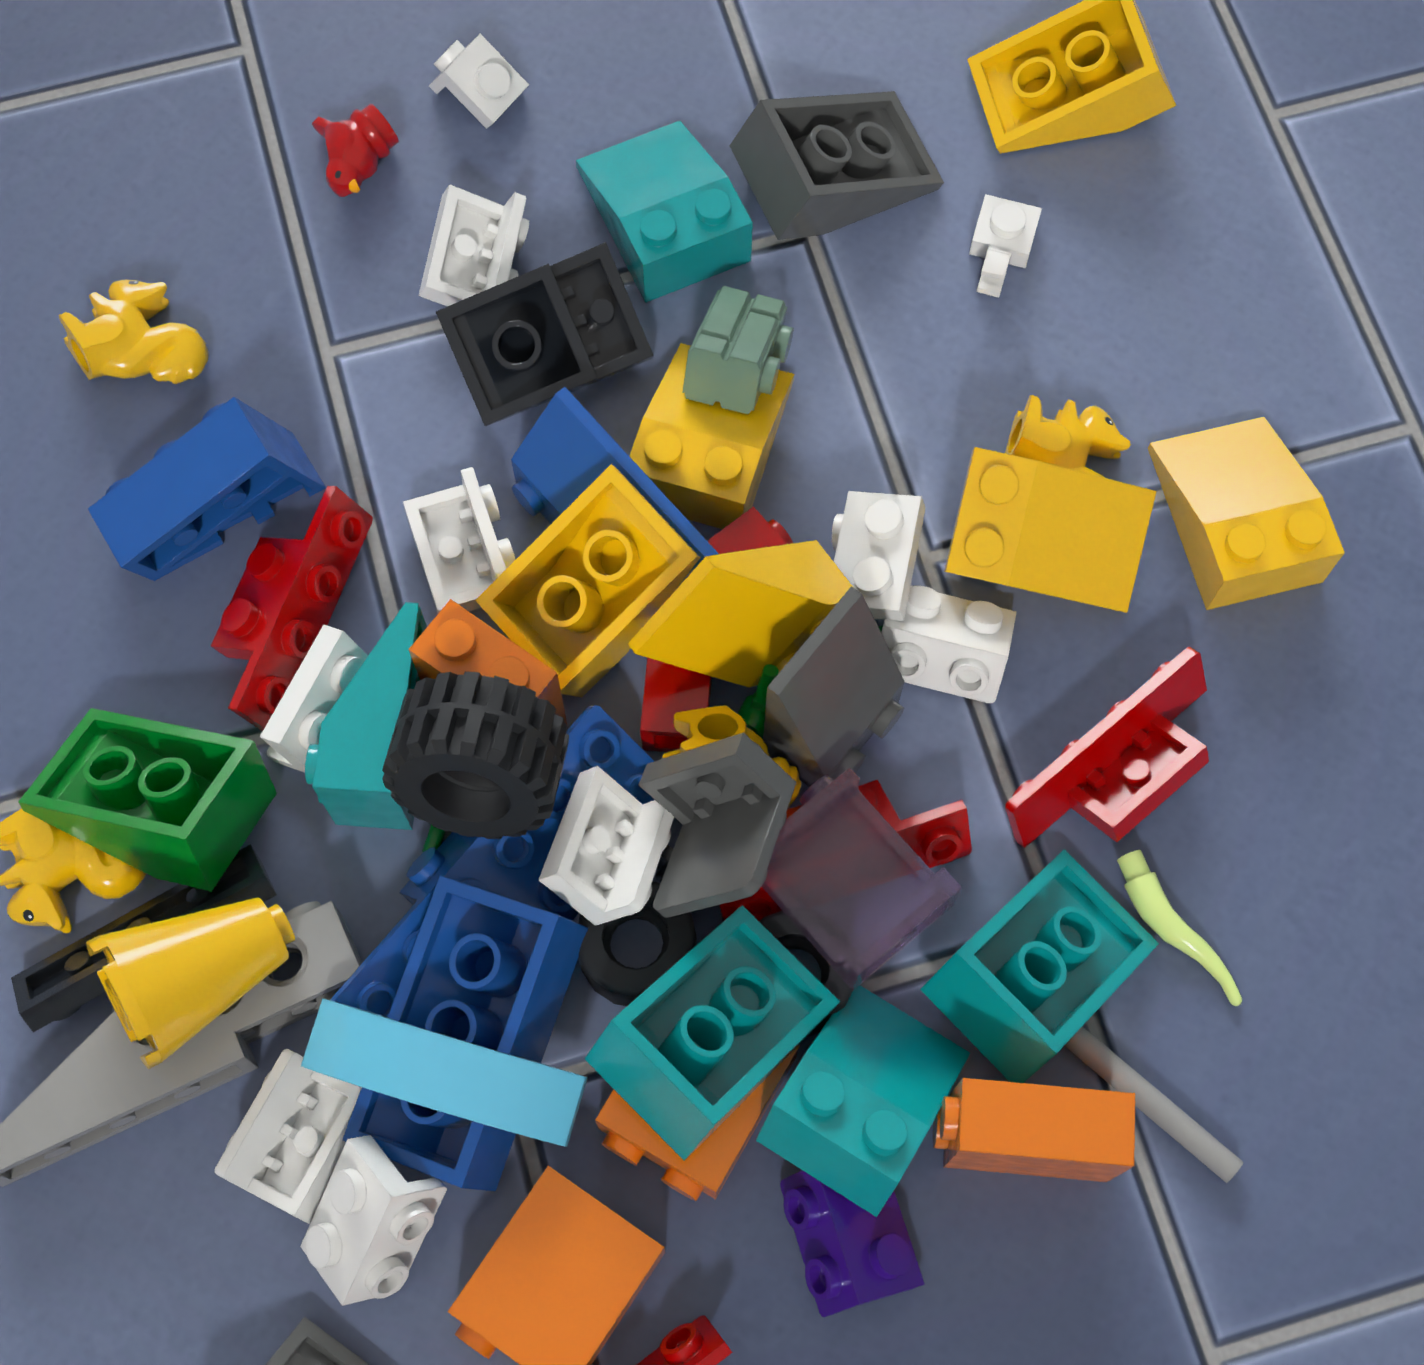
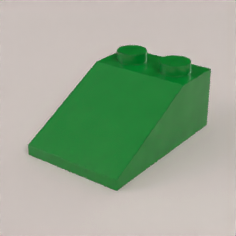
(154, 795)

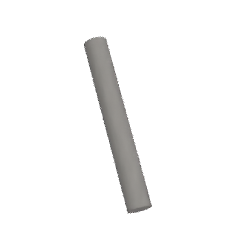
(1155, 1105)

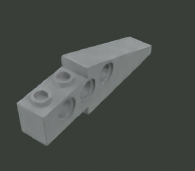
(109, 1088)

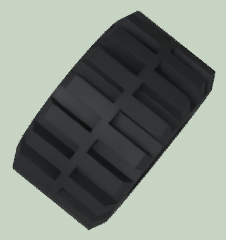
(476, 755)

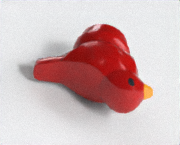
(355, 148)

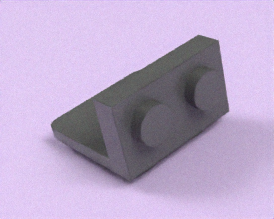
(731, 817)

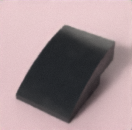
(545, 334)

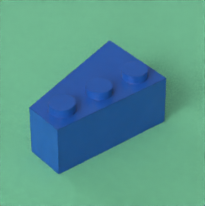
(201, 486)

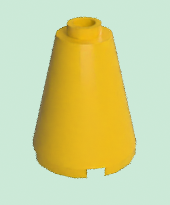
(189, 969)

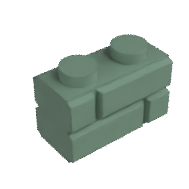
(737, 350)

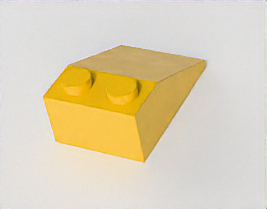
(1072, 77)
(707, 454)
(1245, 512)
(1049, 530)
(590, 582)
(744, 611)

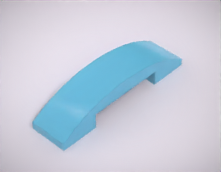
(444, 1073)

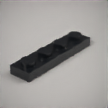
(70, 977)

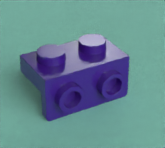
(846, 1249)

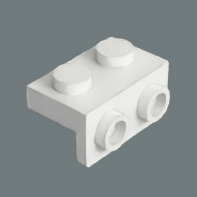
(472, 245)
(459, 541)
(879, 547)
(951, 643)
(310, 696)
(606, 849)
(290, 1137)
(369, 1224)

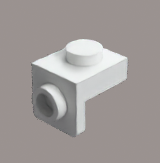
(479, 79)

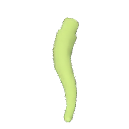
(1158, 913)

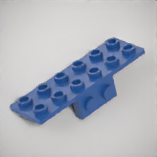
(497, 865)

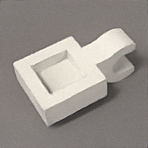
(1002, 238)

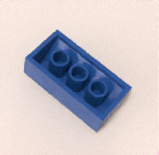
(568, 454)
(486, 977)

